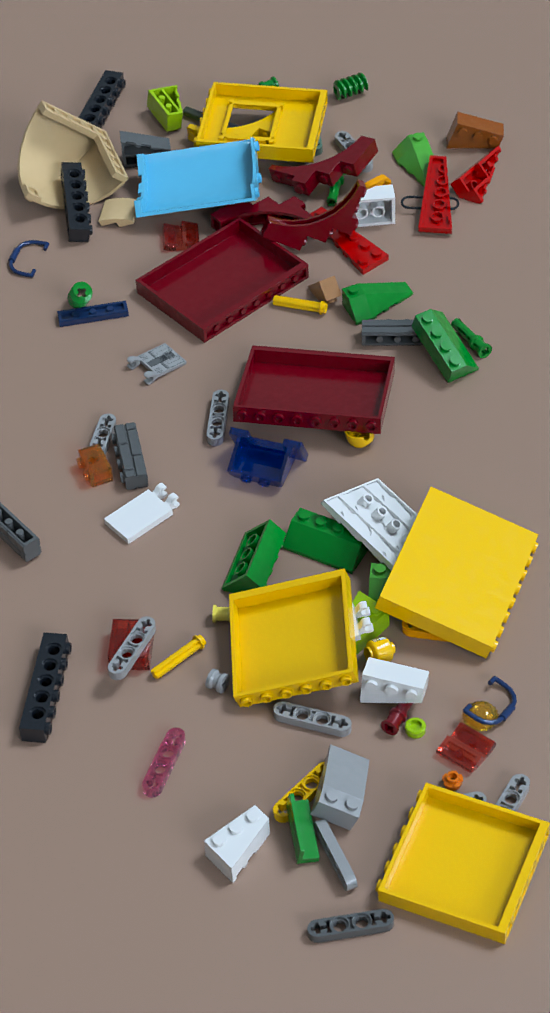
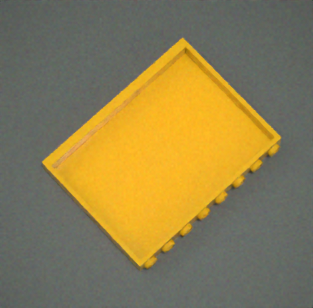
(458, 572)

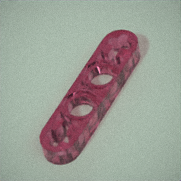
(165, 762)

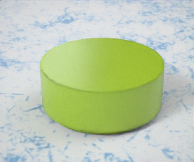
(415, 727)

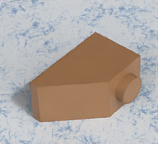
(326, 290)

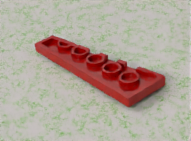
(435, 208)
(358, 249)

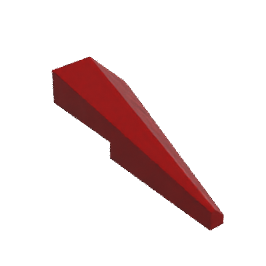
(473, 182)

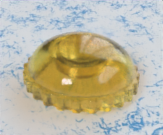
(484, 710)

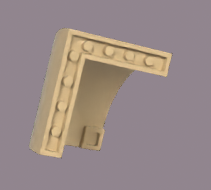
(62, 137)

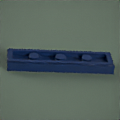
(92, 313)

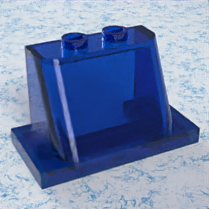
(263, 459)

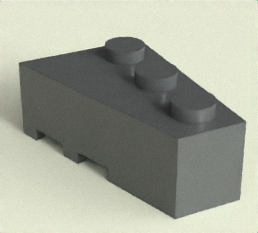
(140, 144)

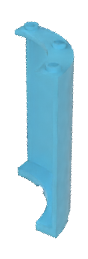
(198, 178)

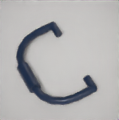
(16, 251)
(505, 713)

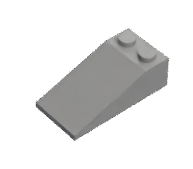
(341, 788)

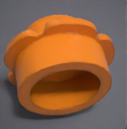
(455, 784)

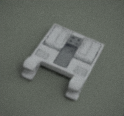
(158, 362)

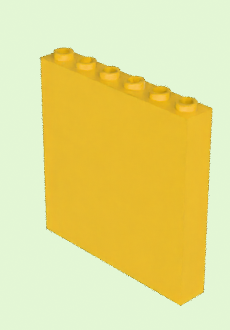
(292, 638)
(463, 862)

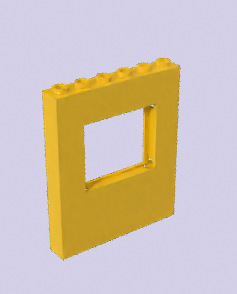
(295, 124)

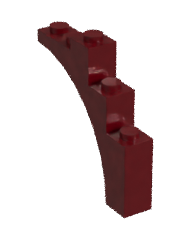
(329, 171)
(256, 214)
(340, 217)

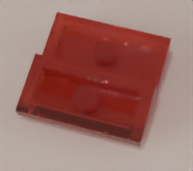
(180, 237)
(466, 748)

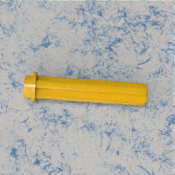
(301, 304)
(180, 655)

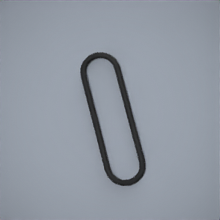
(453, 198)

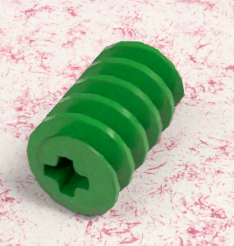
(350, 84)
(77, 289)

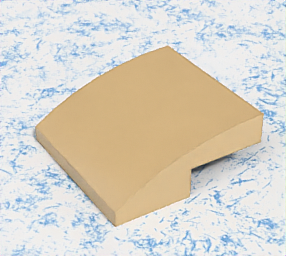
(118, 211)

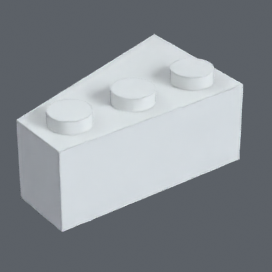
(392, 683)
(237, 841)

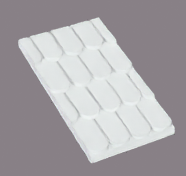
(374, 518)

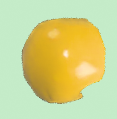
(359, 439)

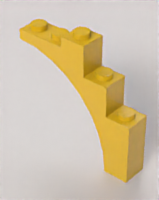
(259, 128)

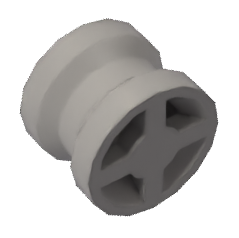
(217, 680)

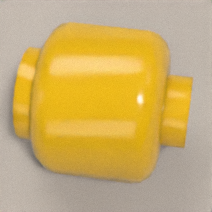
(380, 649)

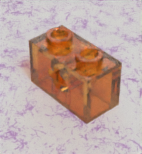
(94, 465)

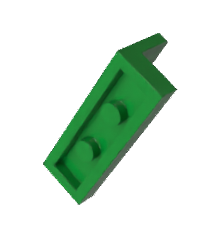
(302, 830)

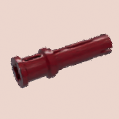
(396, 716)

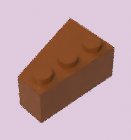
(474, 132)

